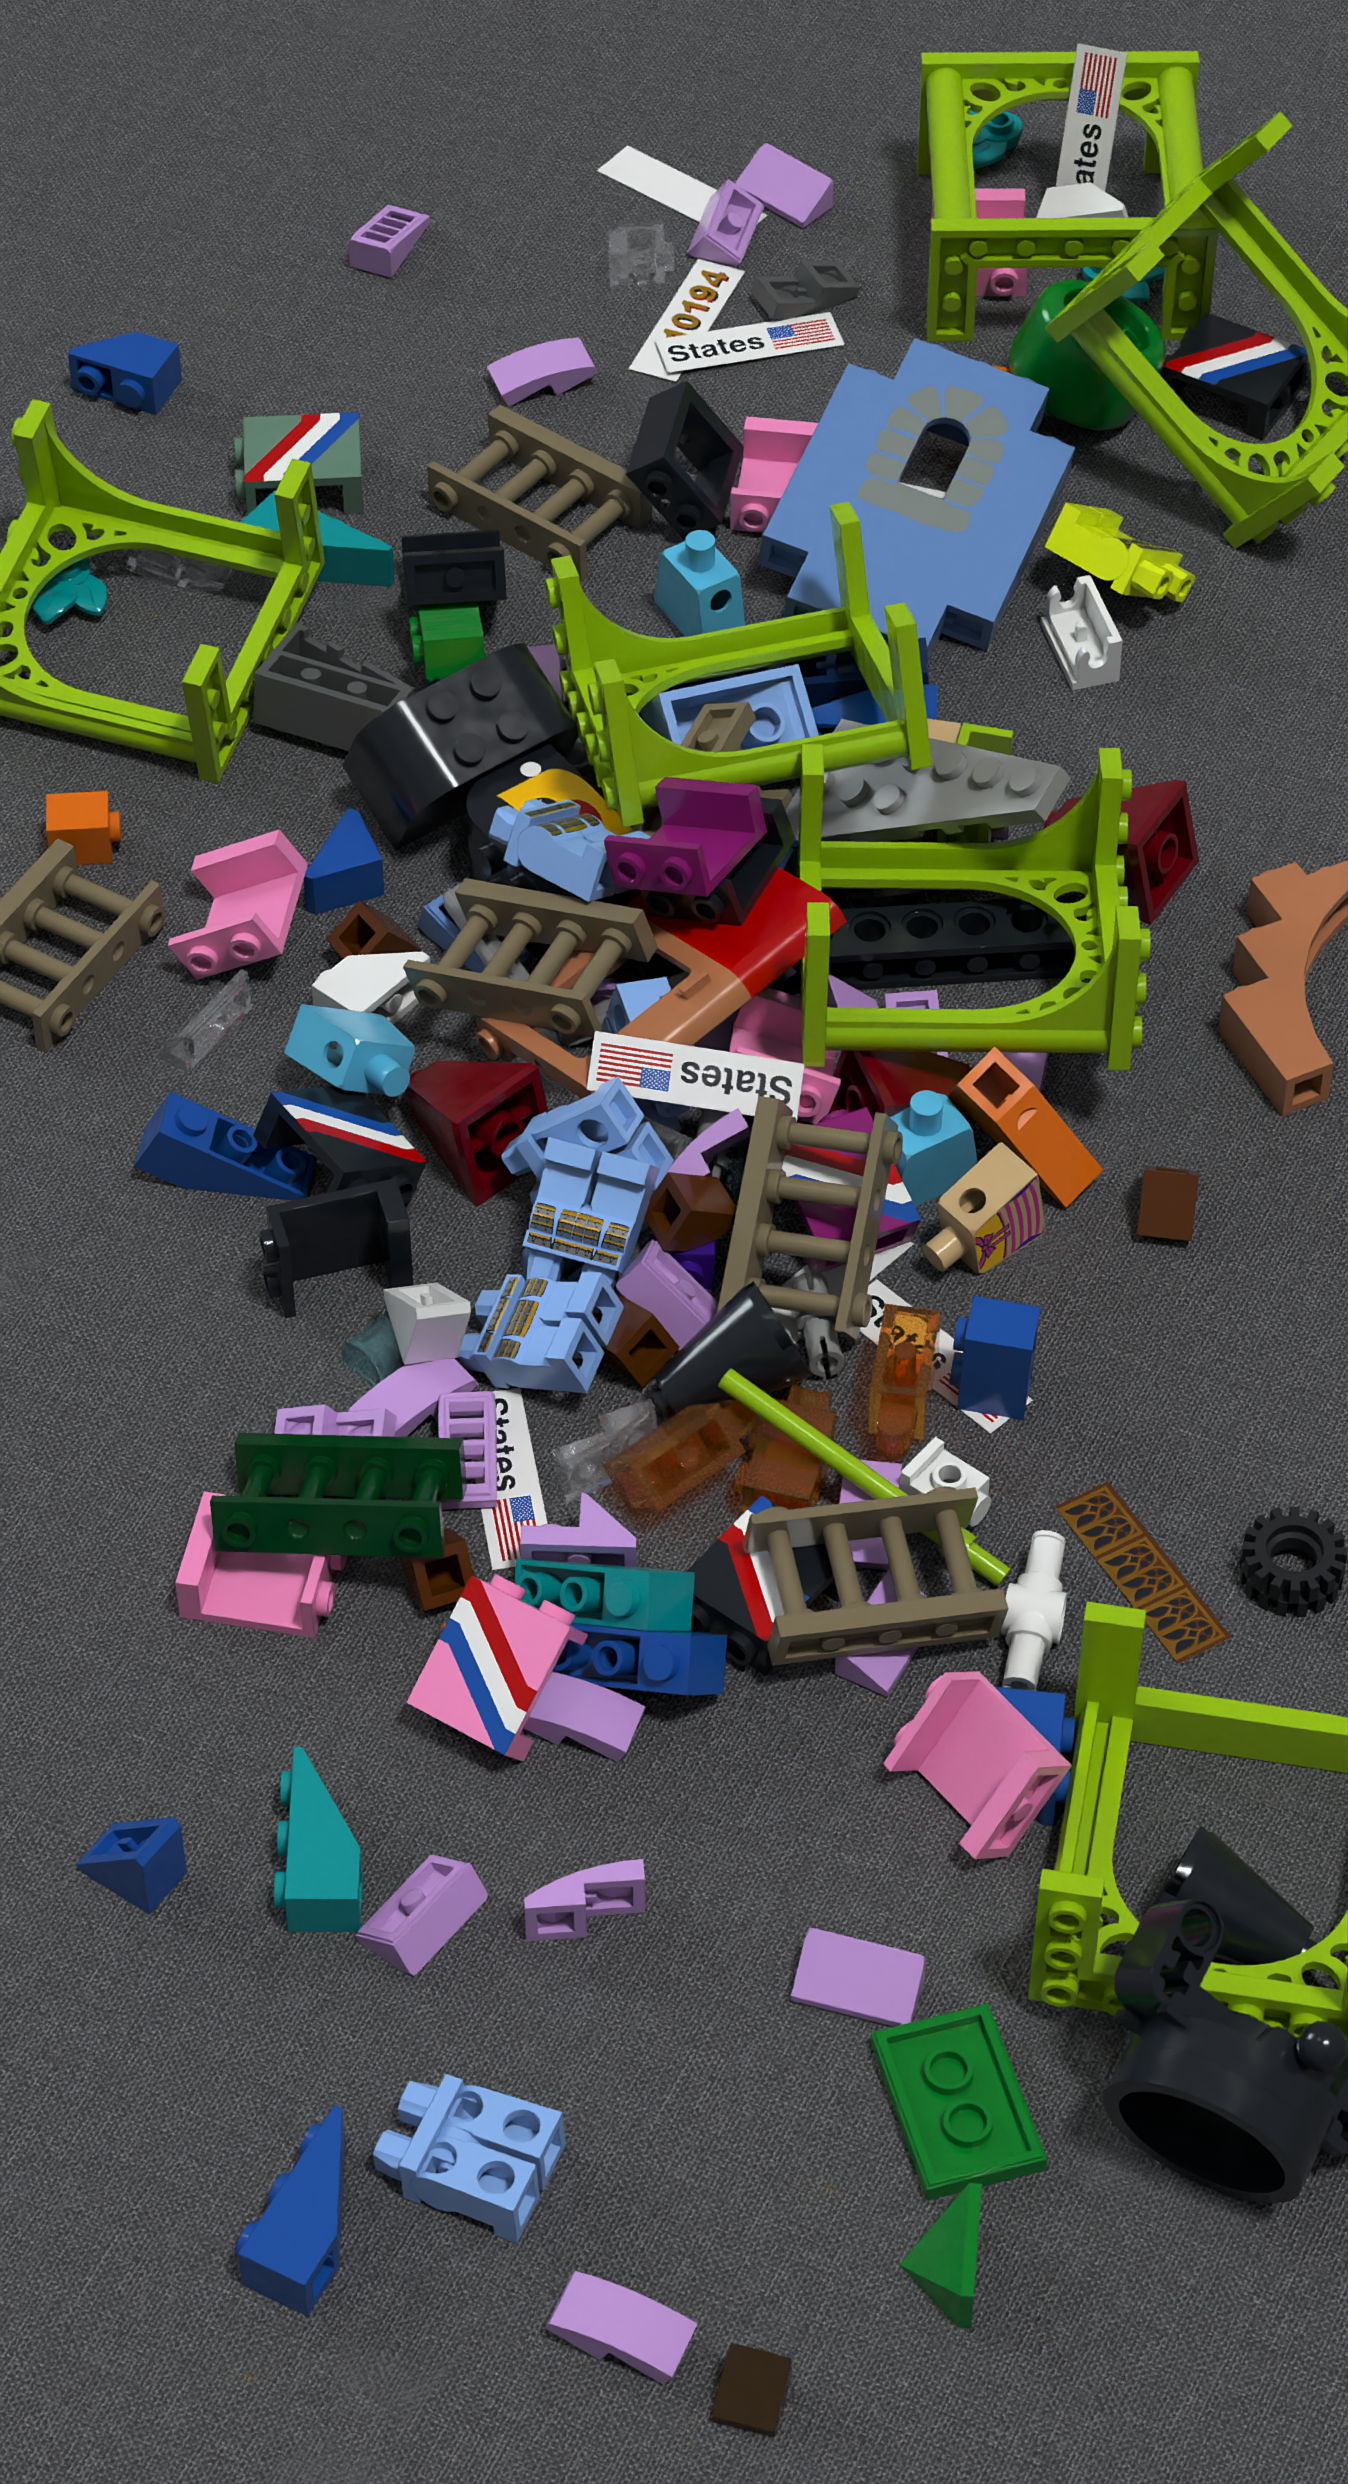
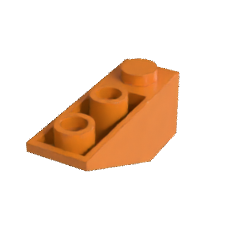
(1025, 1122)

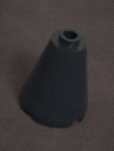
(738, 1337)
(1256, 1918)

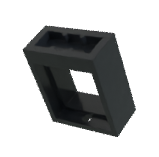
(685, 421)

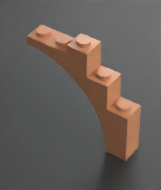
(1268, 1015)

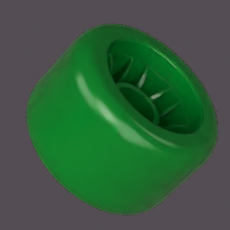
(1078, 388)

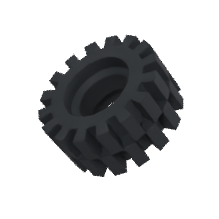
(1288, 1587)

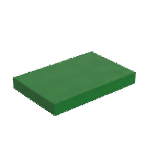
(958, 2101)

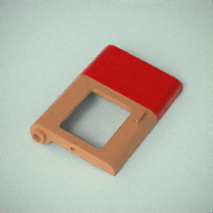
(724, 970)

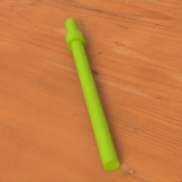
(845, 1463)

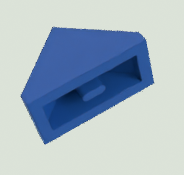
(344, 868)
(138, 1860)

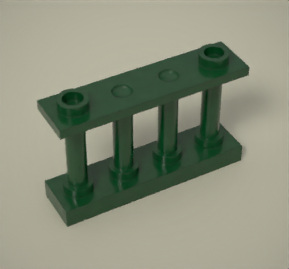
(339, 1467)

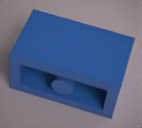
(996, 1357)

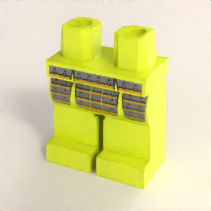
(1139, 568)

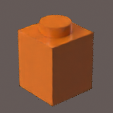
(85, 823)

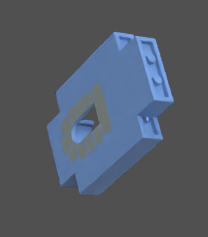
(942, 557)

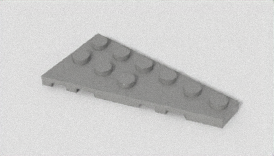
(959, 789)

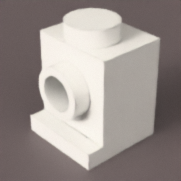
(939, 1468)

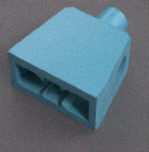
(699, 586)
(369, 1051)
(935, 1146)

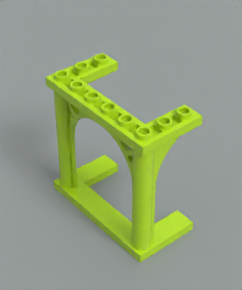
(1155, 92)
(1247, 498)
(74, 500)
(612, 662)
(1062, 858)
(1107, 1716)

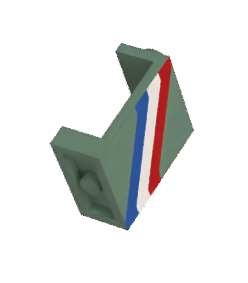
(325, 440)

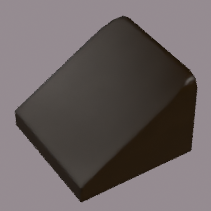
(752, 2389)

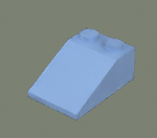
(774, 695)

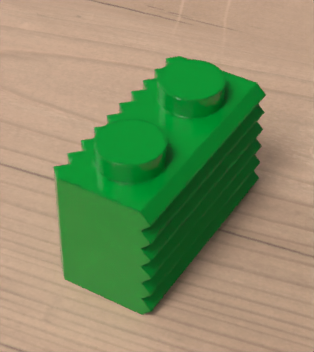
(446, 638)

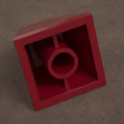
(1158, 847)
(890, 1078)
(473, 1115)

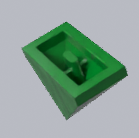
(947, 2257)

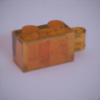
(903, 1377)
(680, 1454)
(780, 1466)

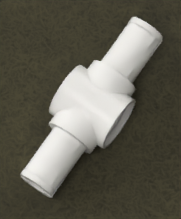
(1034, 1611)

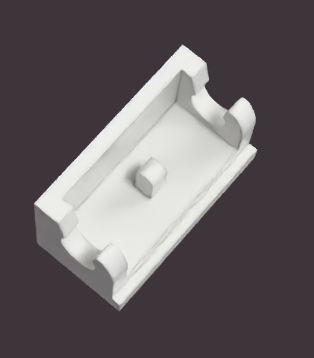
(1083, 636)

